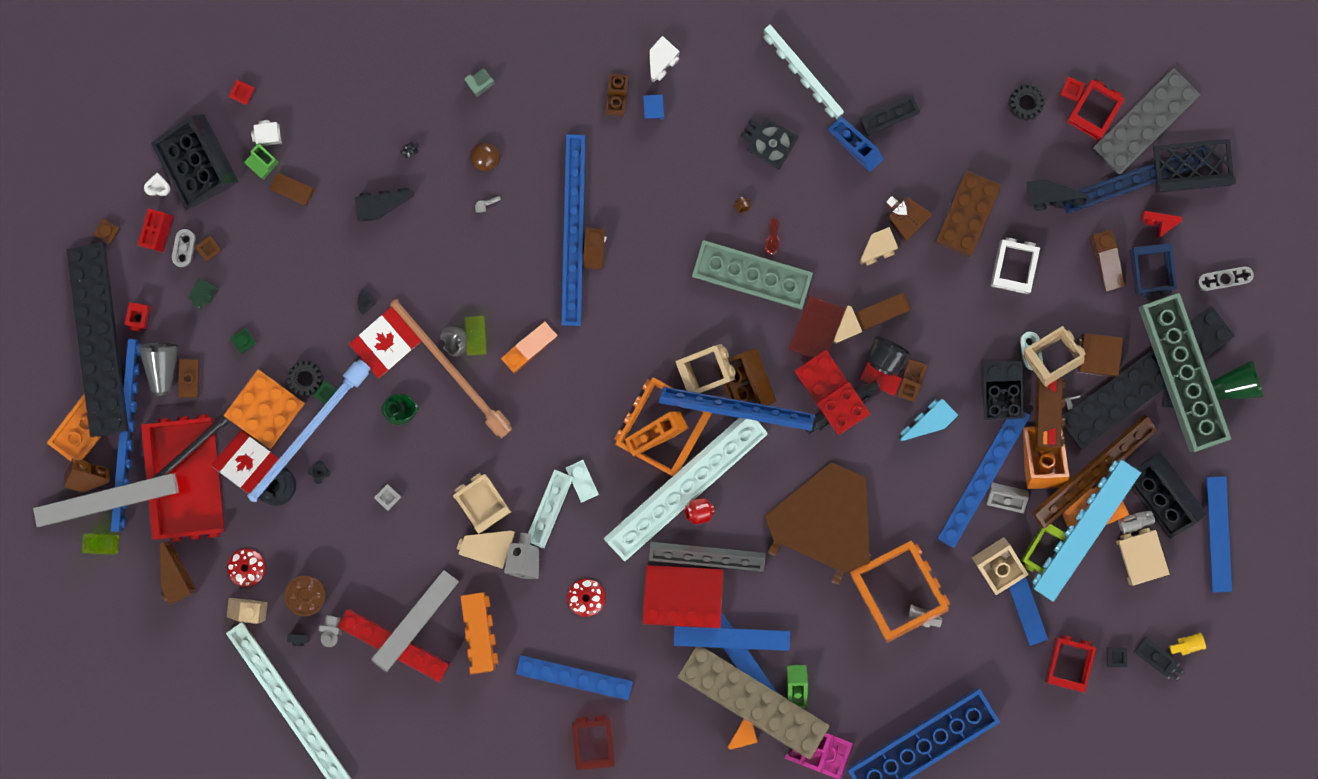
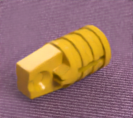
(1188, 644)

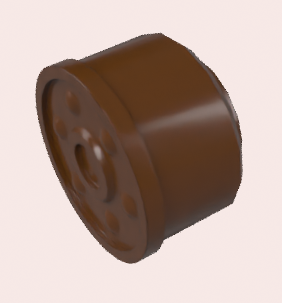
(305, 595)

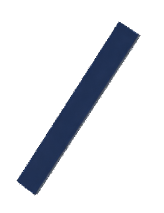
(1134, 180)

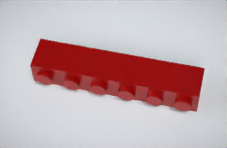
(377, 635)

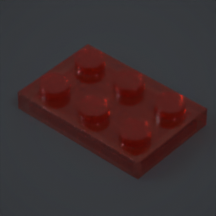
(816, 327)

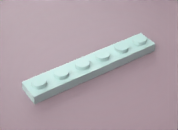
(797, 66)

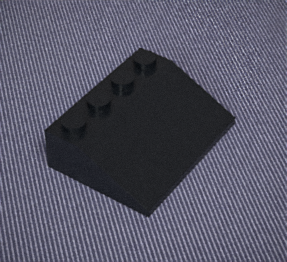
(194, 161)

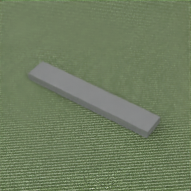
(415, 621)

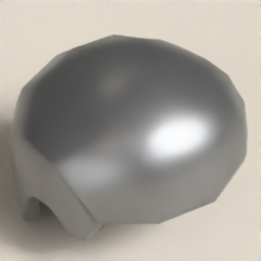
(455, 340)

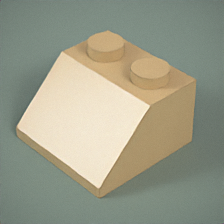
(1000, 566)

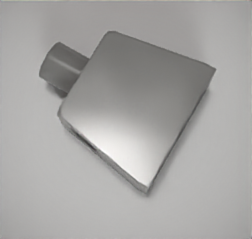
(523, 559)

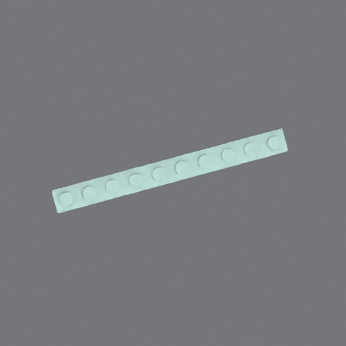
(286, 703)

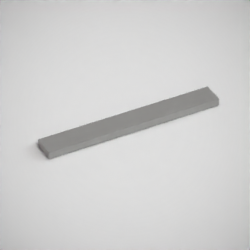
(106, 500)

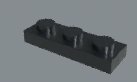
(890, 115)

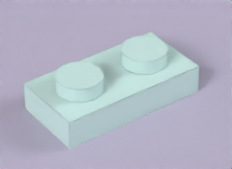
(582, 481)

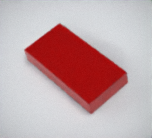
(886, 382)

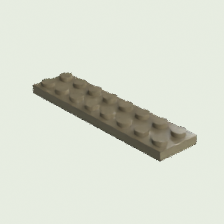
(753, 701)

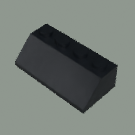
(1167, 496)

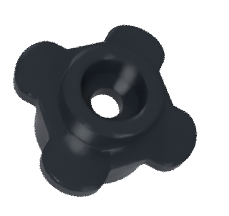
(409, 150)
(319, 477)

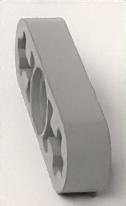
(1210, 276)

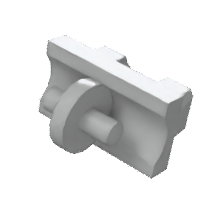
(330, 629)

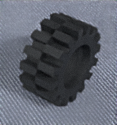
(1030, 91)
(293, 378)

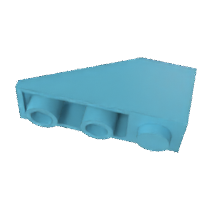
(935, 419)

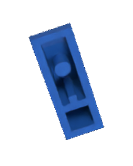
(856, 144)

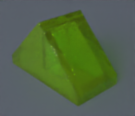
(100, 543)

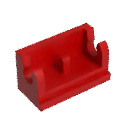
(155, 230)

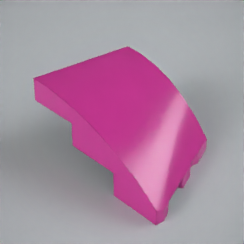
(828, 758)

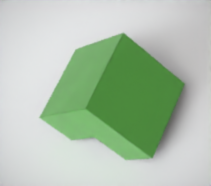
(261, 161)

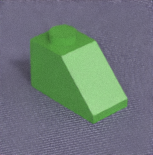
(797, 685)

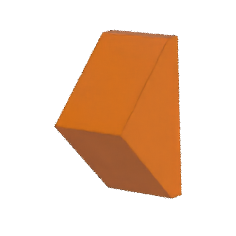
(743, 736)

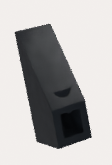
(376, 206)

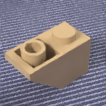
(879, 244)

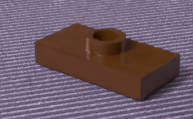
(188, 378)

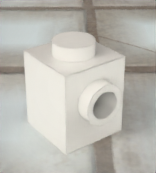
(266, 133)

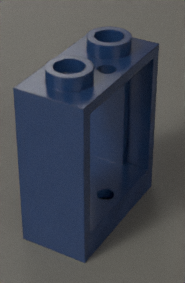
(1169, 265)

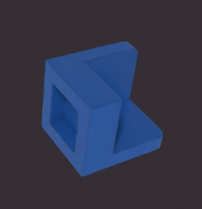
(653, 107)

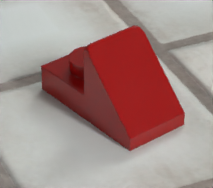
(1164, 221)

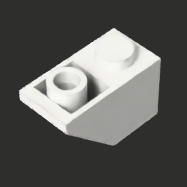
(662, 56)

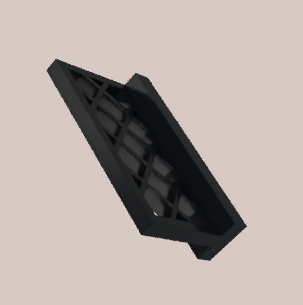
(1190, 182)

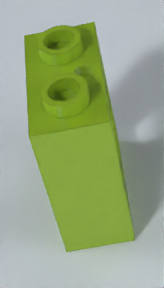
(1052, 530)

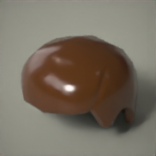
(484, 157)

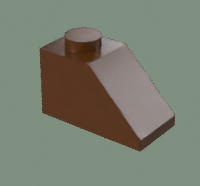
(594, 248)

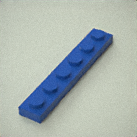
(574, 677)

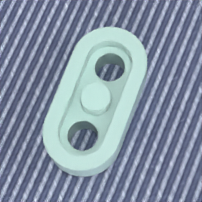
(1023, 345)

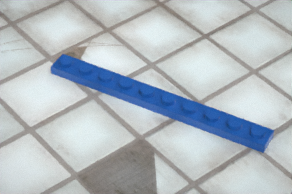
(573, 230)
(125, 443)

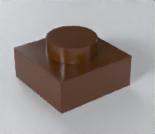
(106, 231)
(208, 248)

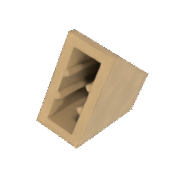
(487, 547)
(247, 610)

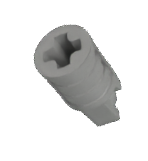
(1136, 522)
(915, 612)

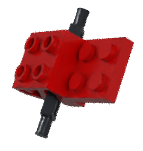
(833, 394)

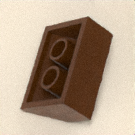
(751, 379)

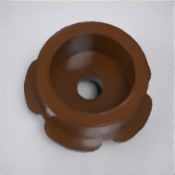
(742, 205)

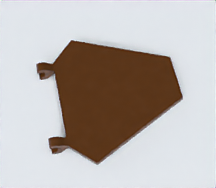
(825, 520)

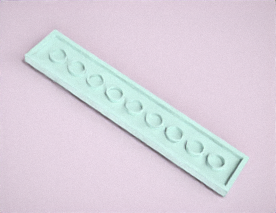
(685, 486)

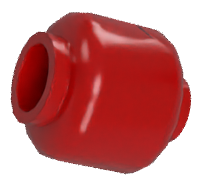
(699, 511)

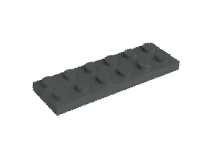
(1146, 121)

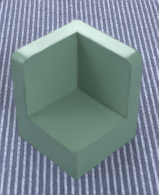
(479, 82)

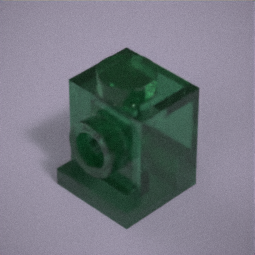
(202, 293)

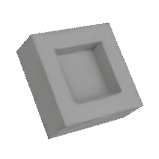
(387, 497)

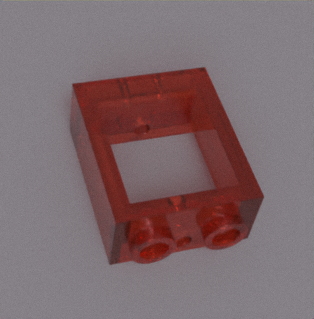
(598, 762)

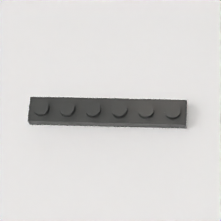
(707, 556)

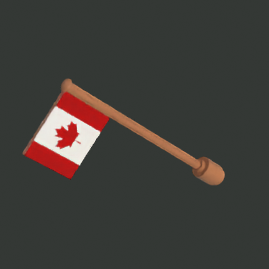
(394, 337)

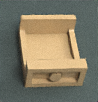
(481, 502)
(1142, 556)

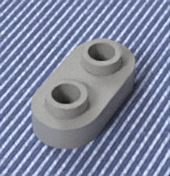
(182, 248)

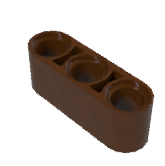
(883, 311)

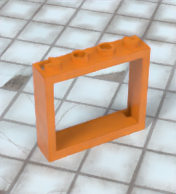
(630, 419)
(932, 582)

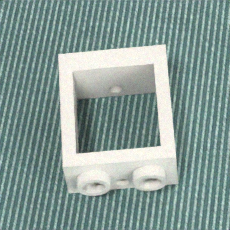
(1013, 285)

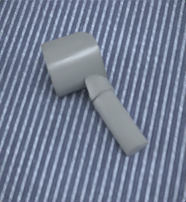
(481, 205)

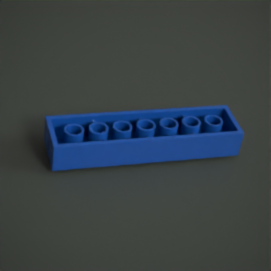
(928, 740)

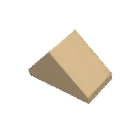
(848, 327)

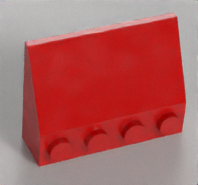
(683, 596)

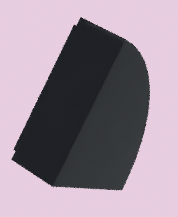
(365, 301)

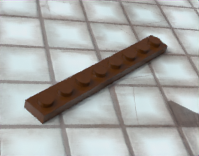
(1093, 471)

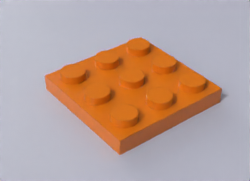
(264, 409)

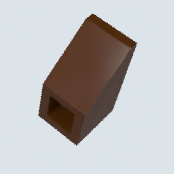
(85, 476)

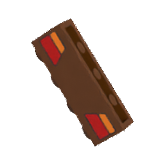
(1049, 415)

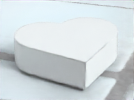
(157, 185)

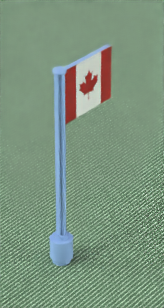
(254, 466)

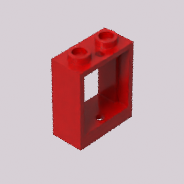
(1084, 125)
(1082, 684)

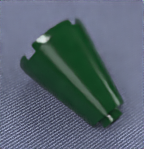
(1238, 383)

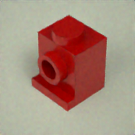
(133, 311)

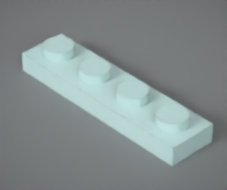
(549, 508)

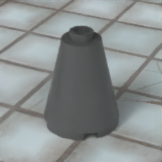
(159, 365)

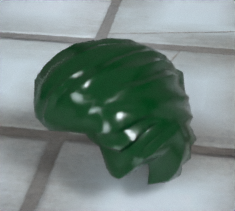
(399, 409)

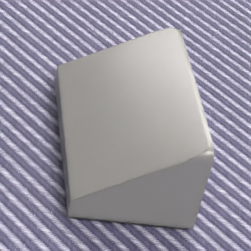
(1007, 497)

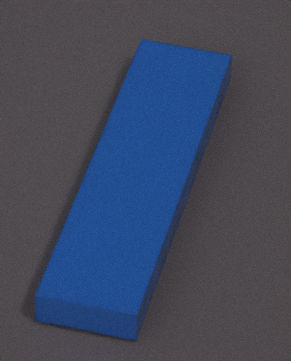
(1028, 612)

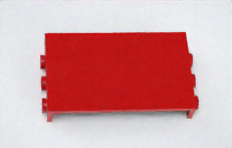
(199, 502)

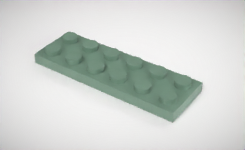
(752, 275)

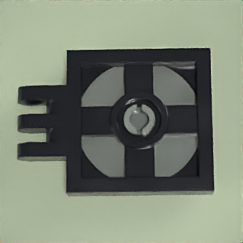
(770, 142)

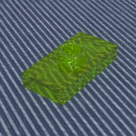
(476, 335)

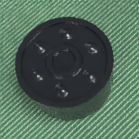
(887, 356)
(280, 489)

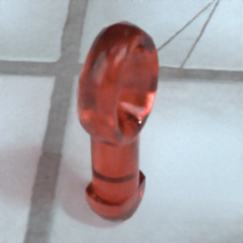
(772, 242)

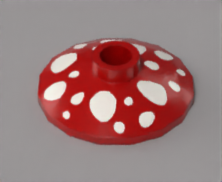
(255, 564)
(588, 587)

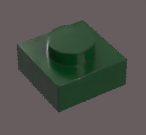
(243, 340)
(325, 392)

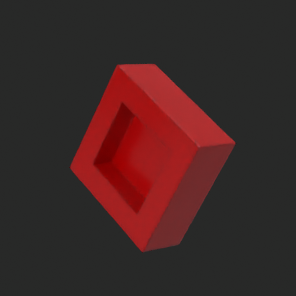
(1072, 89)
(242, 92)

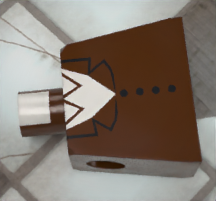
(906, 216)

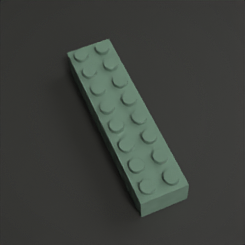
(1184, 373)

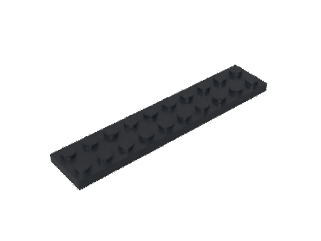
(97, 340)
(1137, 384)

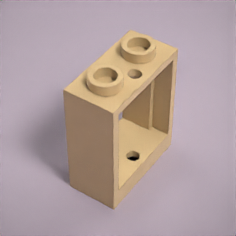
(1039, 368)
(688, 375)

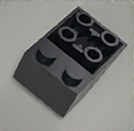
(1048, 193)
(1002, 388)

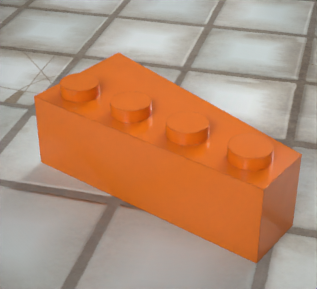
(478, 632)

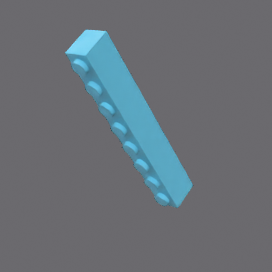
(1086, 529)

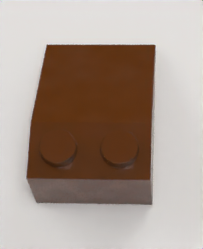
(174, 578)

